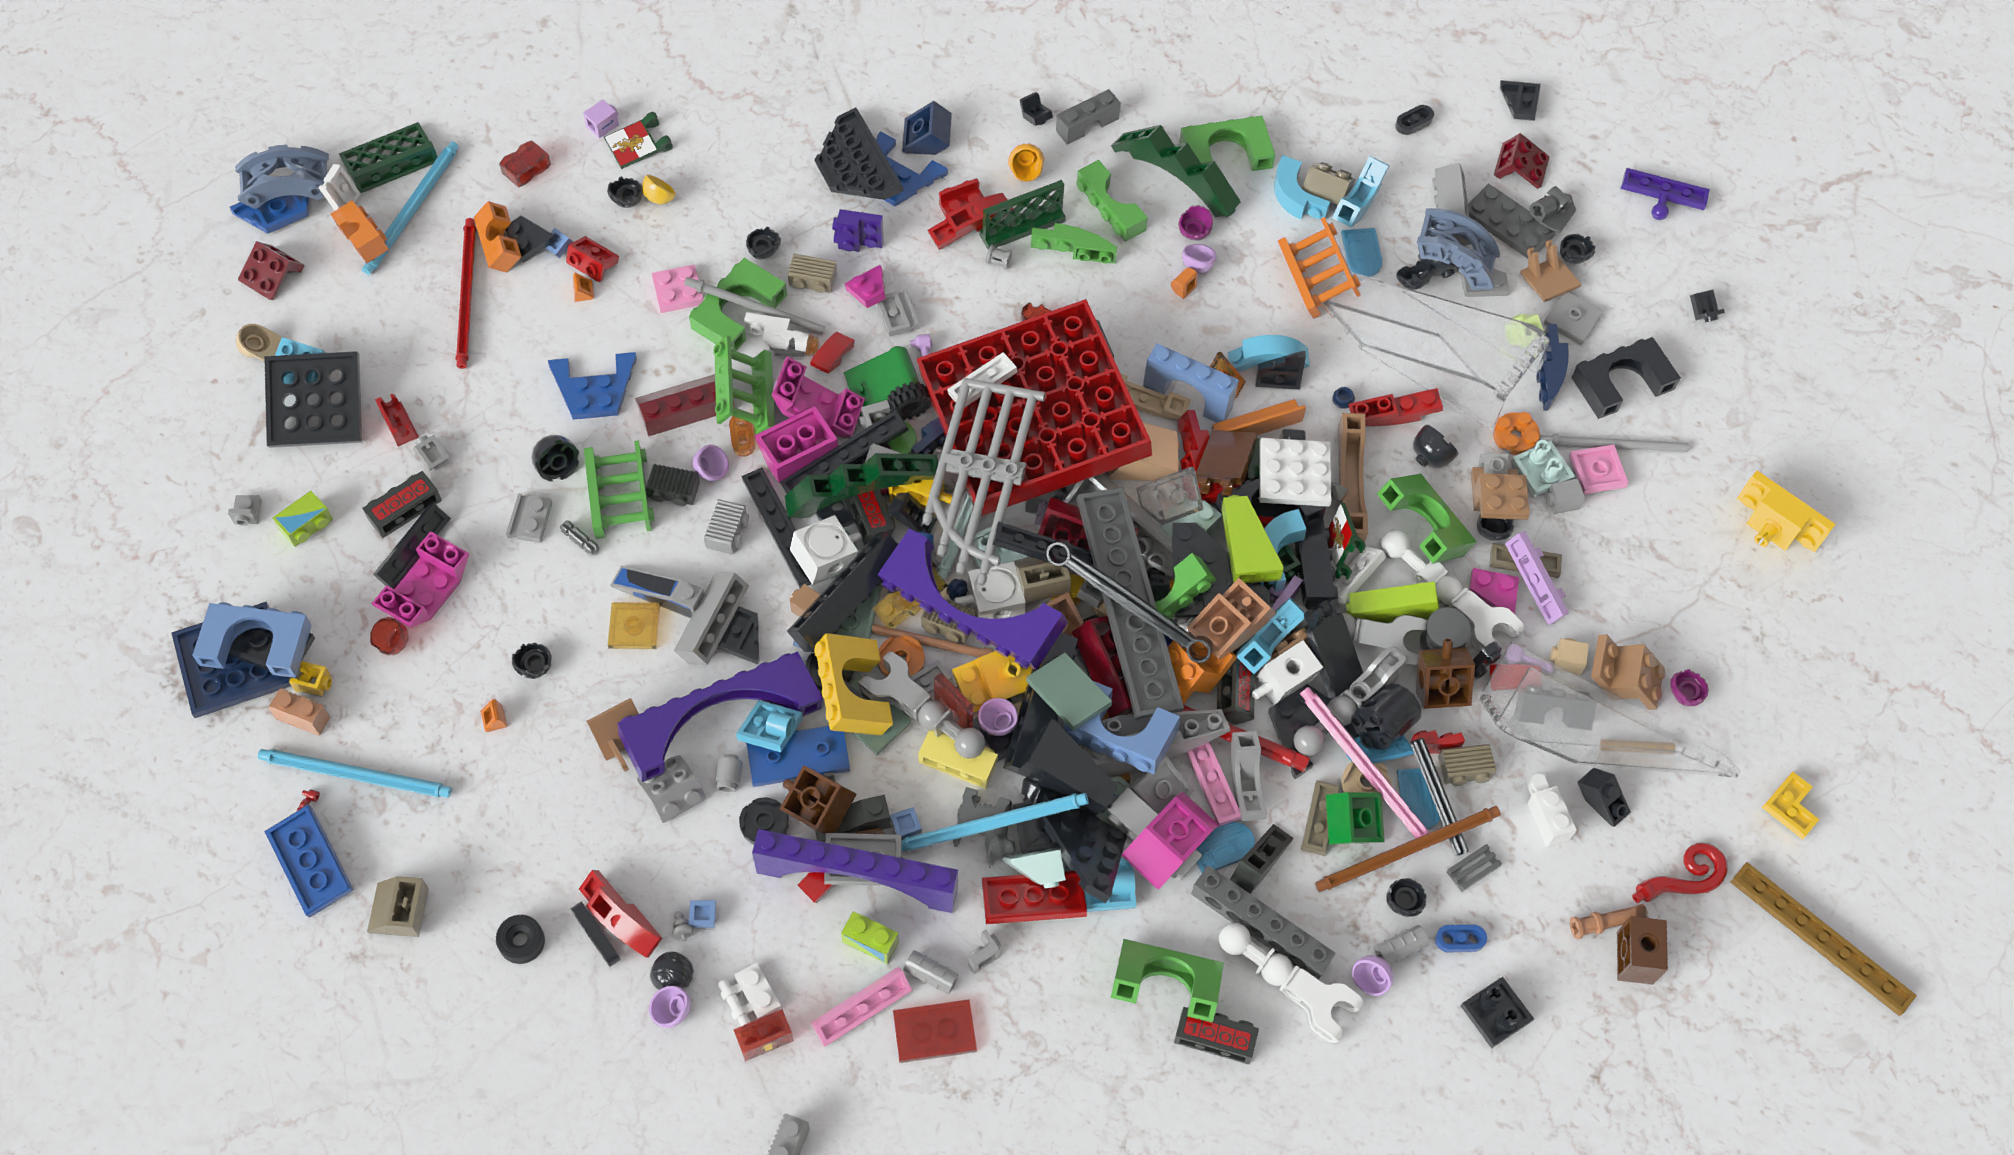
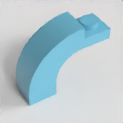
(1290, 194)
(1362, 194)
(1263, 349)
(1283, 531)
(1260, 646)

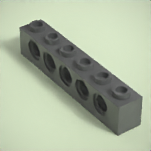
(1262, 922)

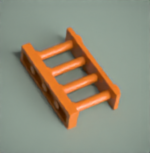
(1306, 284)

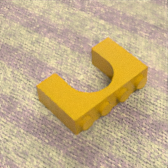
(843, 708)

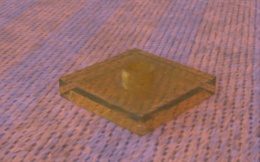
(633, 625)

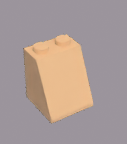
(1161, 463)

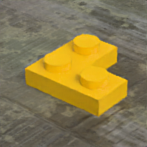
(1786, 808)

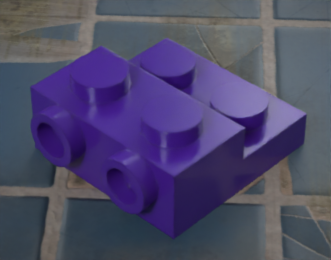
(857, 229)

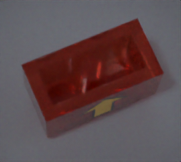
(763, 1035)

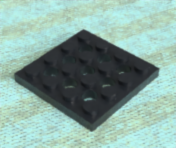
(301, 365)

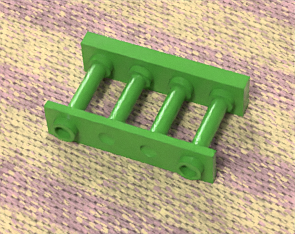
(760, 380)
(597, 482)

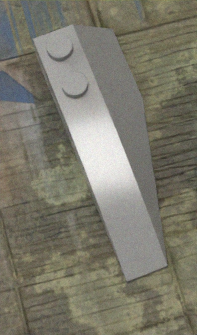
(1152, 539)

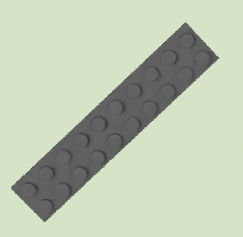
(1139, 645)

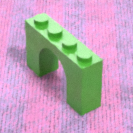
(1246, 132)
(743, 280)
(1449, 537)
(1197, 973)

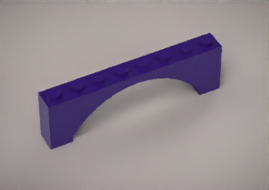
(1022, 636)
(777, 682)
(786, 854)

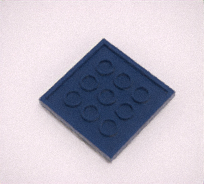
(218, 688)

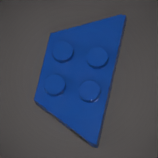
(273, 213)

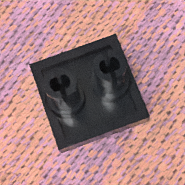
(1497, 1012)

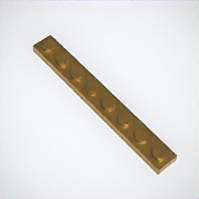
(1823, 939)

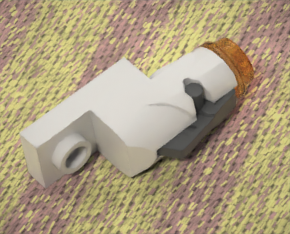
(779, 337)

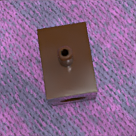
(1445, 677)
(817, 800)
(1642, 949)

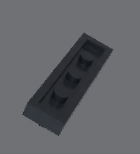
(405, 553)

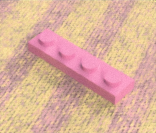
(1214, 784)
(861, 1006)

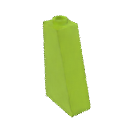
(1248, 545)
(1389, 603)

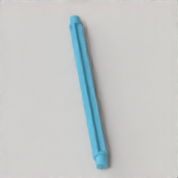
(414, 202)
(353, 772)
(993, 822)

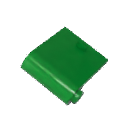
(881, 375)

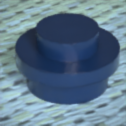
(1343, 397)
(957, 588)

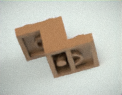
(1500, 494)
(1628, 671)

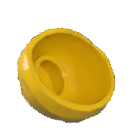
(657, 190)

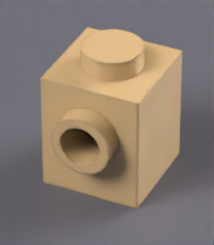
(1570, 655)

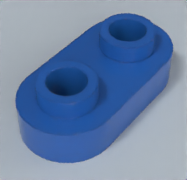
(1459, 938)

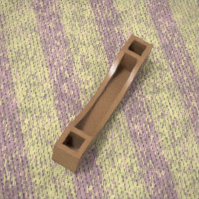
(1351, 462)

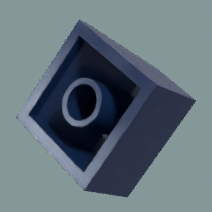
(927, 130)

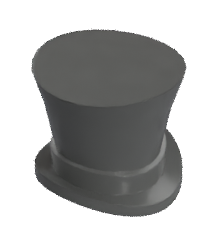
(1445, 624)

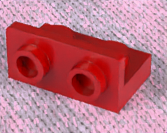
(959, 195)
(590, 258)

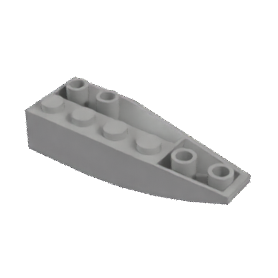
(1194, 730)

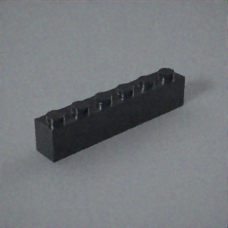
(843, 594)
(1034, 710)

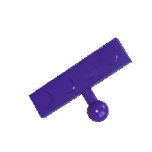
(1664, 190)

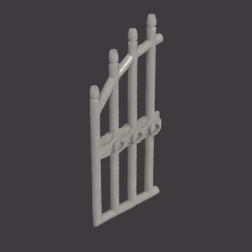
(981, 466)

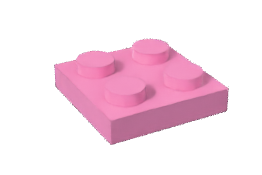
(671, 290)
(1598, 469)

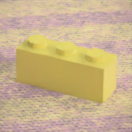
(942, 756)

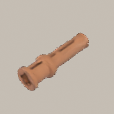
(1598, 922)

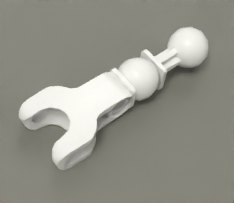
(1295, 983)

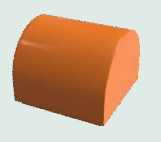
(1185, 282)

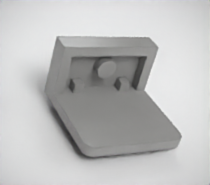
(674, 790)

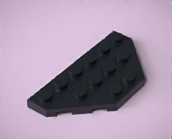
(854, 161)

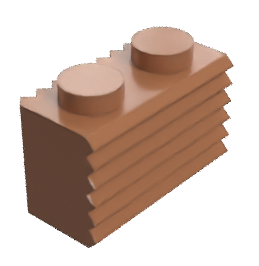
(299, 712)

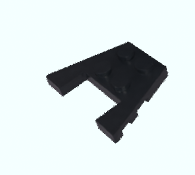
(1293, 714)

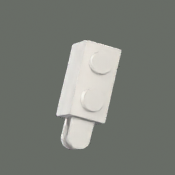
(1549, 811)

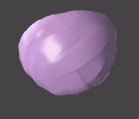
(1199, 257)
(710, 463)
(998, 717)
(1373, 975)
(669, 1006)

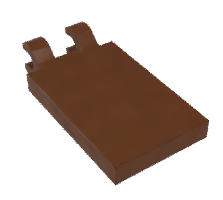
(1225, 460)

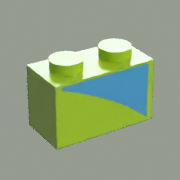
(302, 518)
(870, 937)

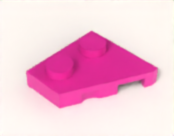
(868, 287)
(1495, 588)

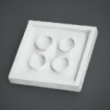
(1295, 472)

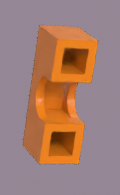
(360, 231)
(499, 250)

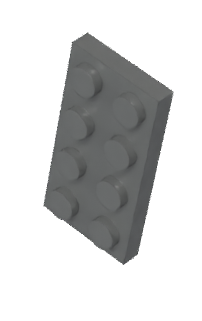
(1508, 221)

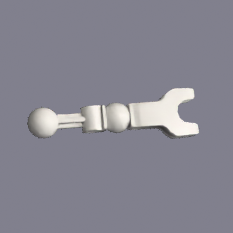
(1450, 592)

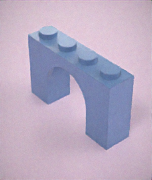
(1215, 386)
(225, 622)
(1142, 750)

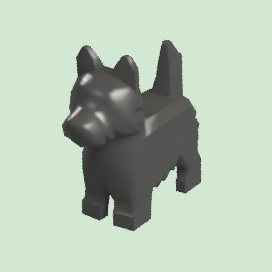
(996, 841)

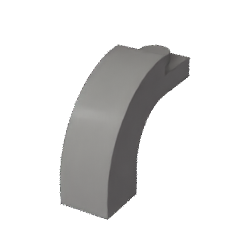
(1246, 775)

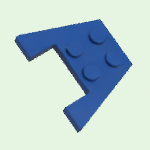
(908, 178)
(595, 394)

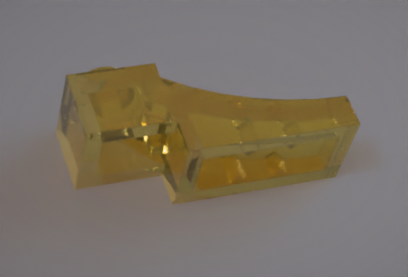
(895, 609)

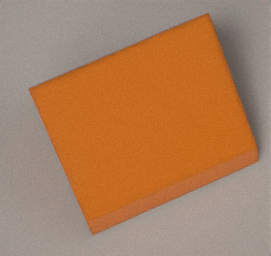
(582, 288)
(493, 716)

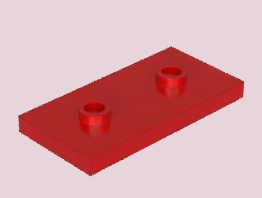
(1022, 900)

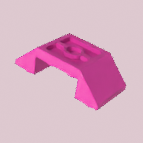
(798, 393)
(426, 584)
(1169, 839)

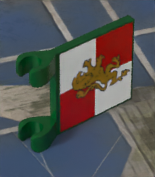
(635, 142)
(1343, 540)

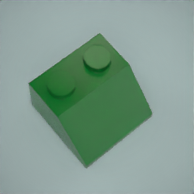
(1355, 818)

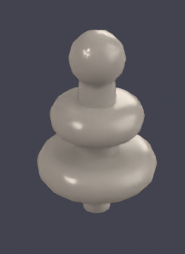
(681, 926)

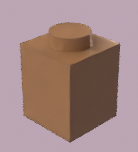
(802, 599)

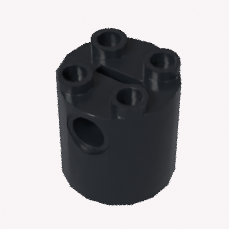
(1386, 717)

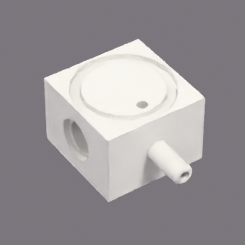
(824, 549)
(999, 596)
(1287, 673)

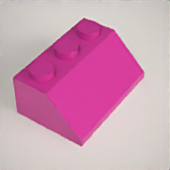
(795, 442)

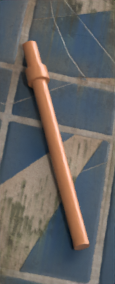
(933, 642)

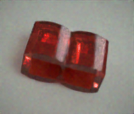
(525, 163)

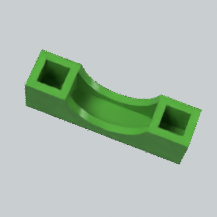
(1125, 219)
(1191, 578)

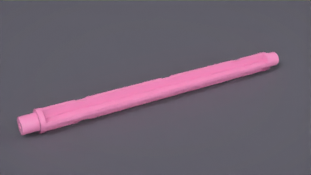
(1364, 764)

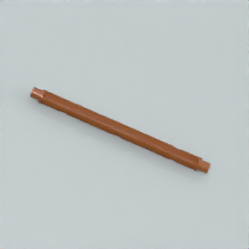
(1408, 848)

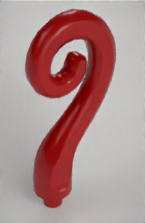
(1658, 885)

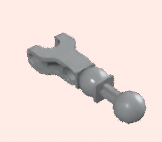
(1379, 633)
(918, 704)
(1310, 739)

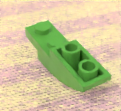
(1083, 243)

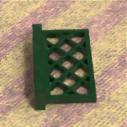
(392, 165)
(1020, 225)

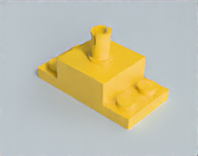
(1782, 516)
(991, 678)

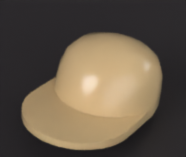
(257, 341)

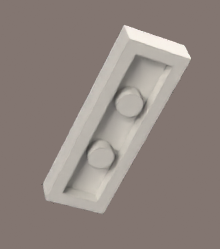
(994, 371)
(1361, 568)

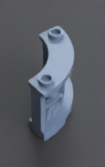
(259, 188)
(1441, 245)

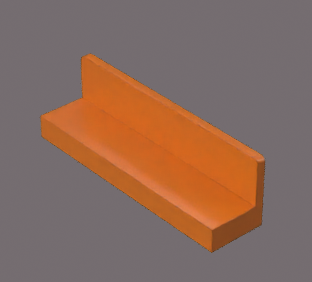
(1265, 419)

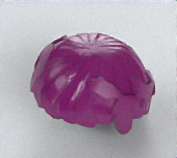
(1196, 223)
(1689, 688)

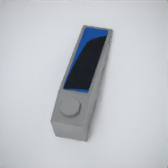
(655, 588)

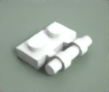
(756, 990)

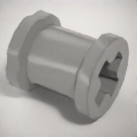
(998, 256)

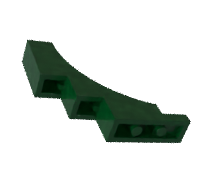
(1204, 179)
(849, 480)

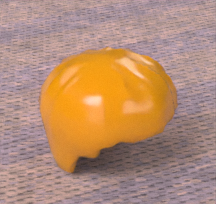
(1026, 162)

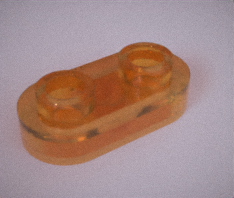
(740, 433)

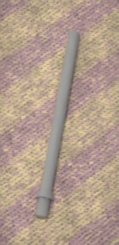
(701, 286)
(1619, 443)

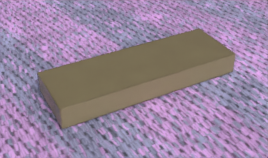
(1502, 559)
(1316, 829)

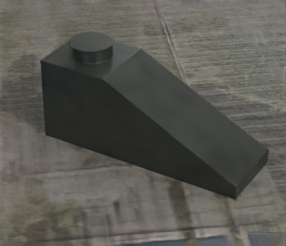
(862, 816)
(1261, 858)

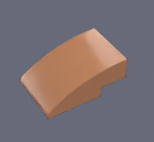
(1232, 618)

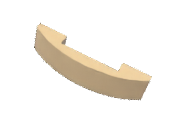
(1156, 403)

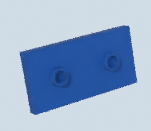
(815, 748)
(308, 861)

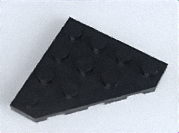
(1191, 538)
(1087, 846)

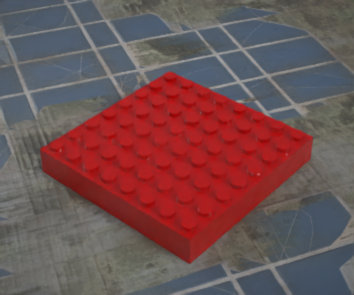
(1073, 434)

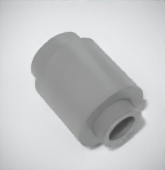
(728, 773)

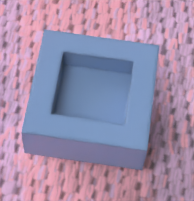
(560, 245)
(906, 823)
(702, 913)

